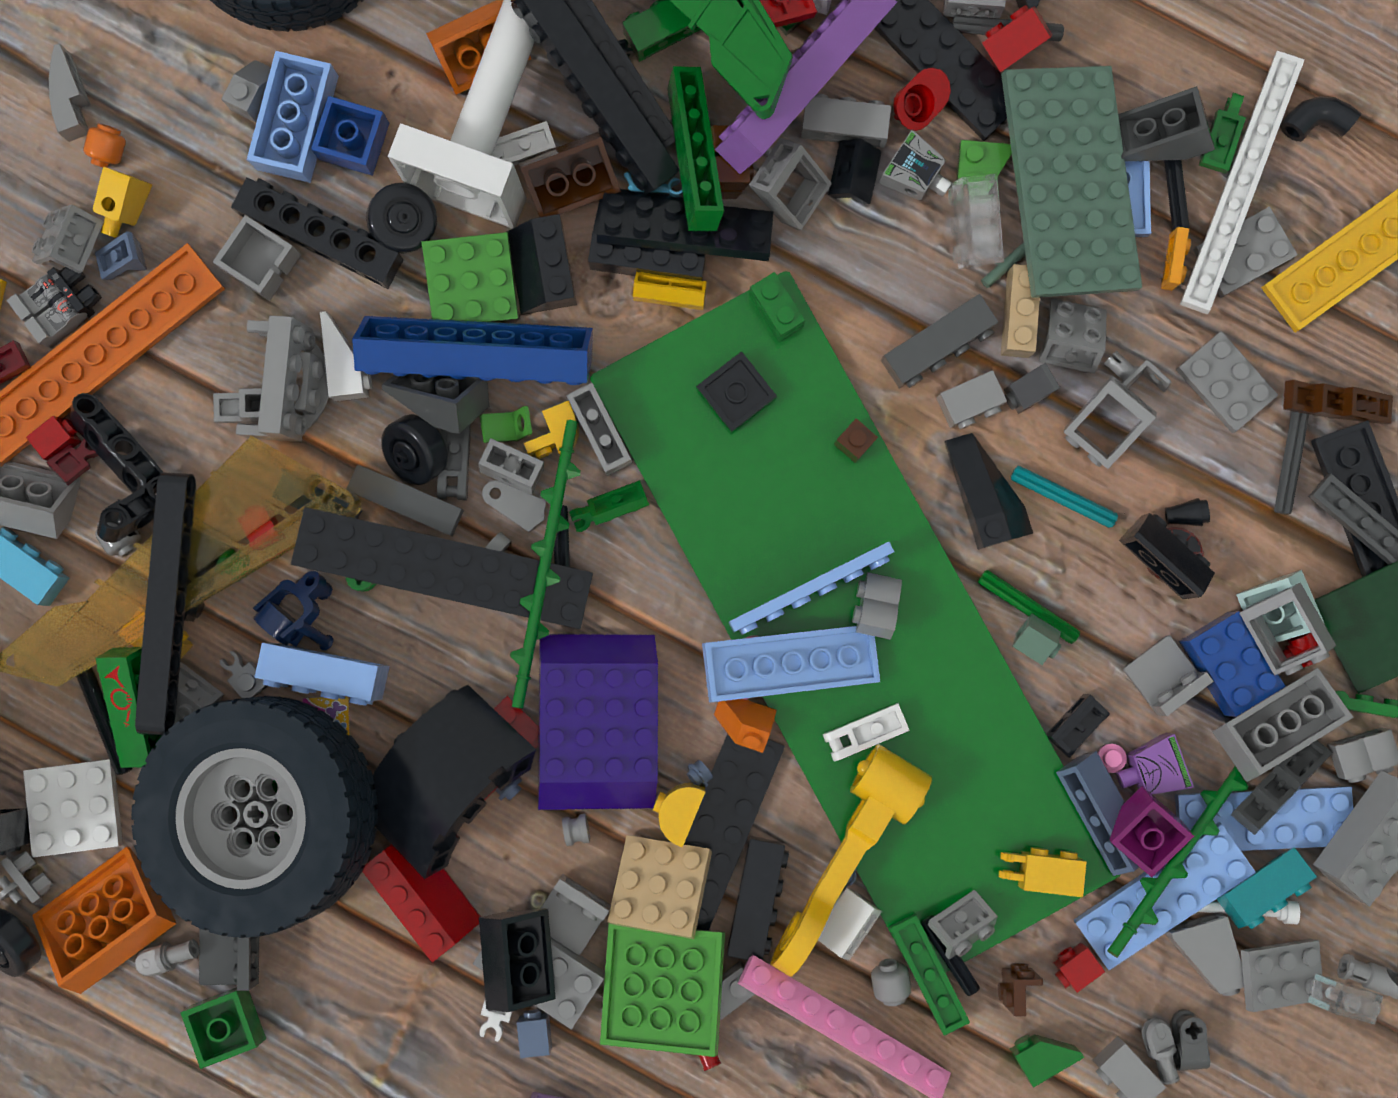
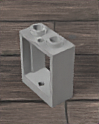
(774, 174)
(1128, 400)
(1267, 643)

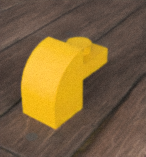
(556, 421)

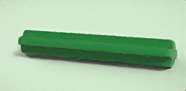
(1027, 605)

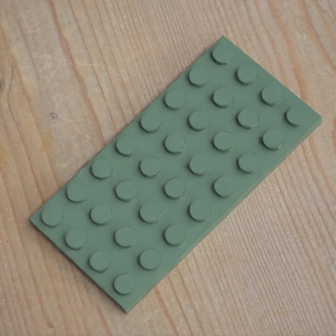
(1071, 181)

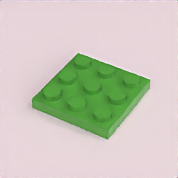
(471, 278)

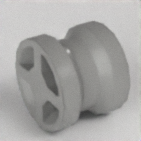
(576, 829)

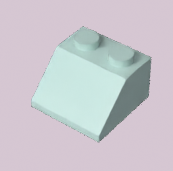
(1286, 620)

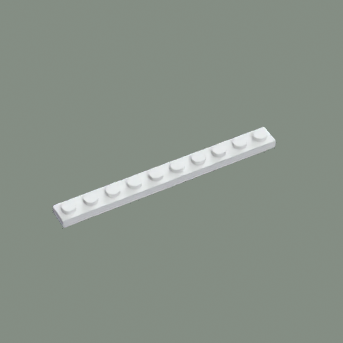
(1242, 183)

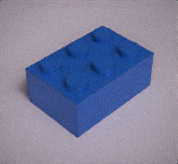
(1233, 662)

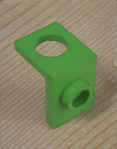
(506, 426)

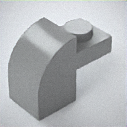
(237, 407)

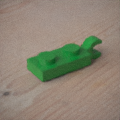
(1225, 135)
(610, 506)

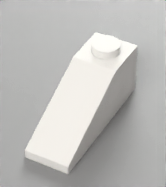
(342, 379)

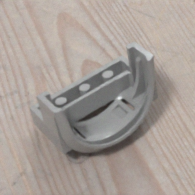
(279, 389)

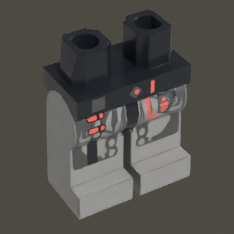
(55, 305)

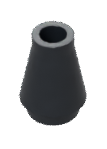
(1188, 513)

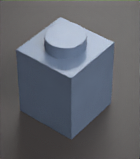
(534, 1034)

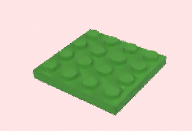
(663, 991)

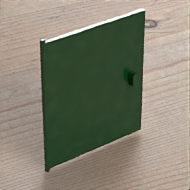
(1365, 626)

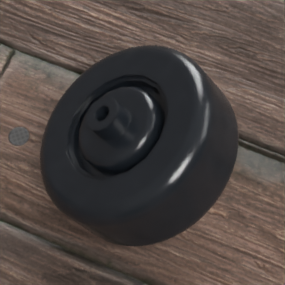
(401, 217)
(414, 449)
(17, 945)

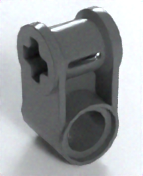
(1191, 1044)

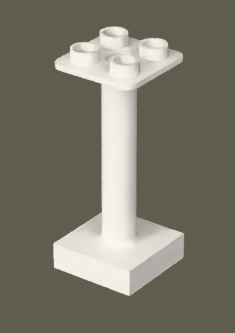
(463, 169)

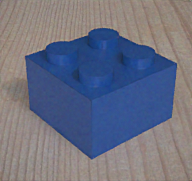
(350, 135)

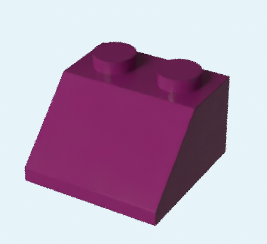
(1148, 832)

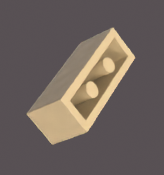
(1020, 315)

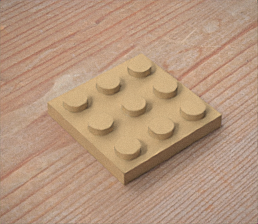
(660, 887)

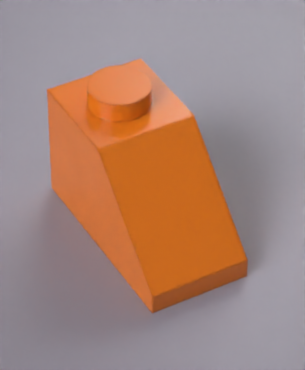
(746, 722)

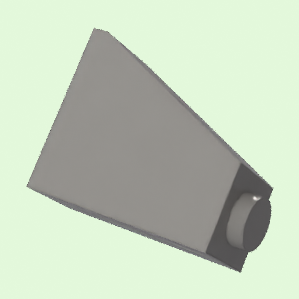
(1211, 951)

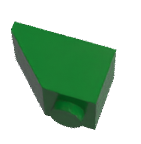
(1043, 1057)

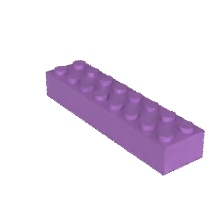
(809, 71)

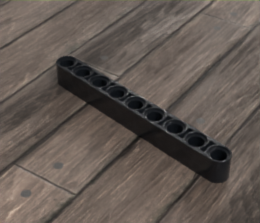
(165, 603)

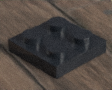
(736, 392)

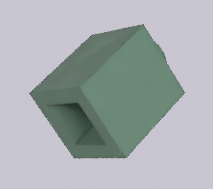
(1037, 639)

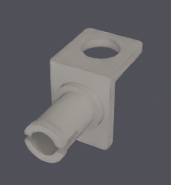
(1130, 374)

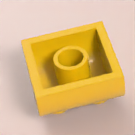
(678, 810)

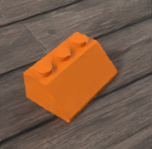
(462, 44)

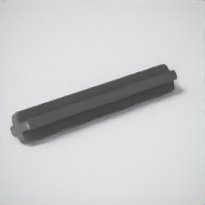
(981, 25)
(1291, 463)

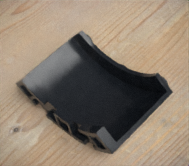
(442, 775)

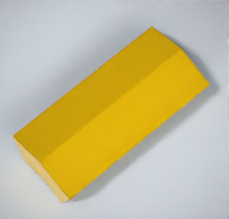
(669, 290)

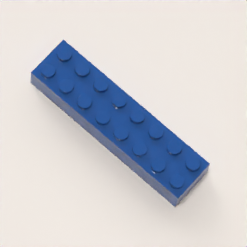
(473, 350)

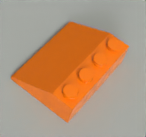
(101, 922)

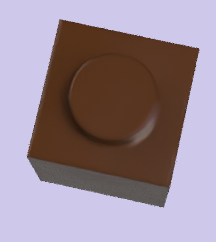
(855, 440)

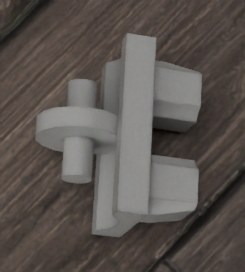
(16, 868)

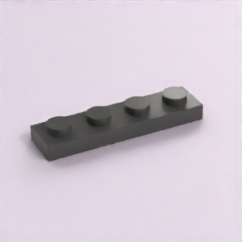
(1357, 517)

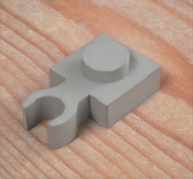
(243, 677)

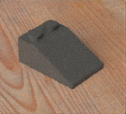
(1166, 129)
(441, 399)

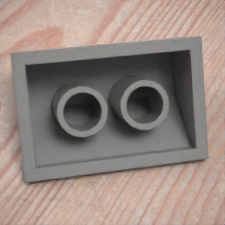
(35, 499)

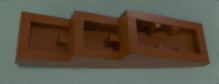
(1338, 402)

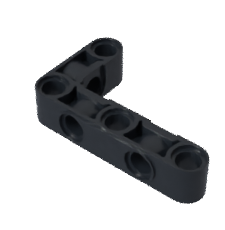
(135, 469)

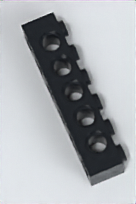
(255, 195)

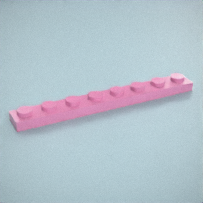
(844, 1028)

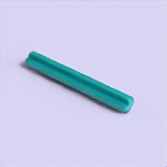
(1064, 496)

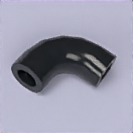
(1319, 111)

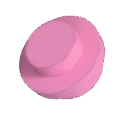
(1113, 757)

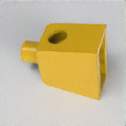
(119, 200)

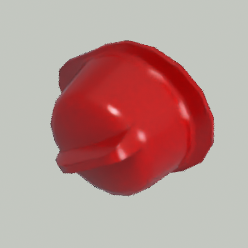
(922, 99)

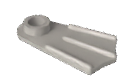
(515, 504)

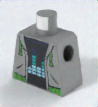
(916, 169)

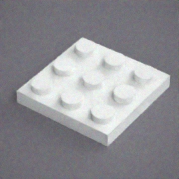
(72, 808)

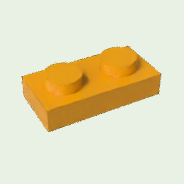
(1177, 248)

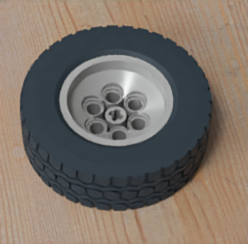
(202, 853)

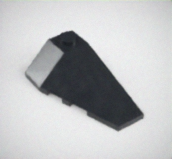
(989, 500)

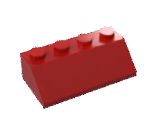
(428, 908)

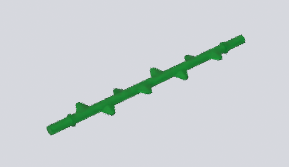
(545, 576)
(1174, 869)

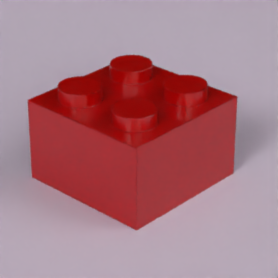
(1017, 38)

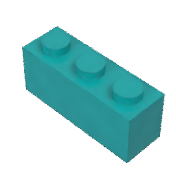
(1267, 889)

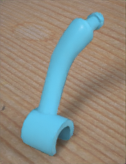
(664, 188)

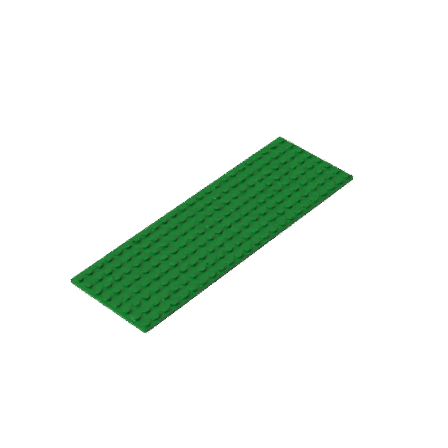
(787, 506)

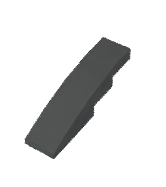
(405, 500)
(1280, 786)

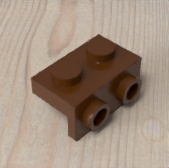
(1013, 987)

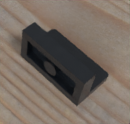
(855, 170)

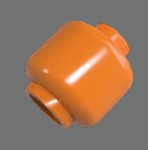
(104, 145)

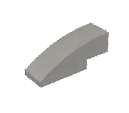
(66, 95)

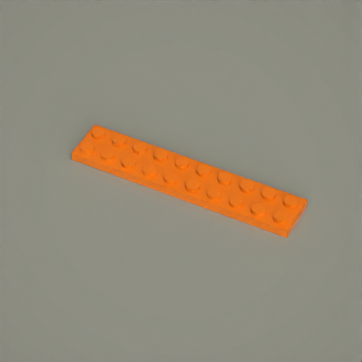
(105, 346)

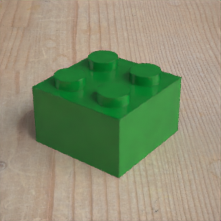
(223, 1026)

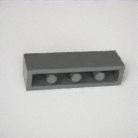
(939, 341)

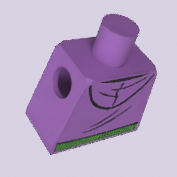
(1156, 766)

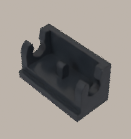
(1077, 724)

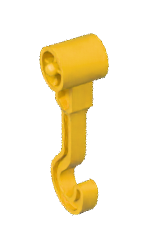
(888, 790)

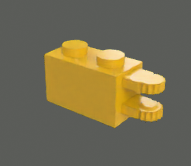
(1047, 872)

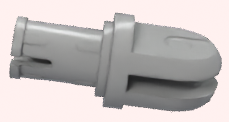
(164, 957)
(1161, 1048)

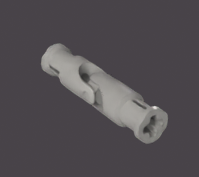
(1369, 975)

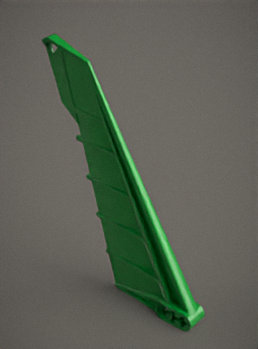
(743, 48)

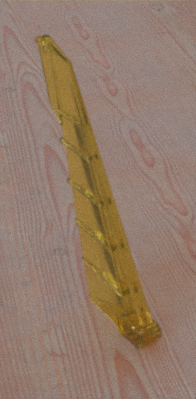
(227, 508)

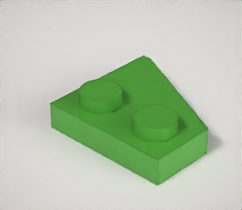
(981, 158)

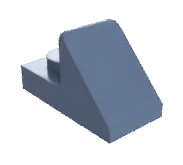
(120, 255)

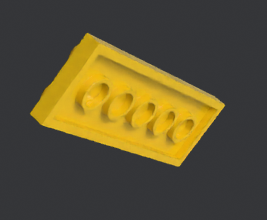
(1337, 265)

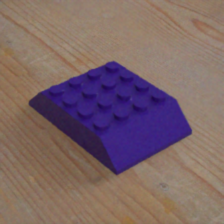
(597, 722)

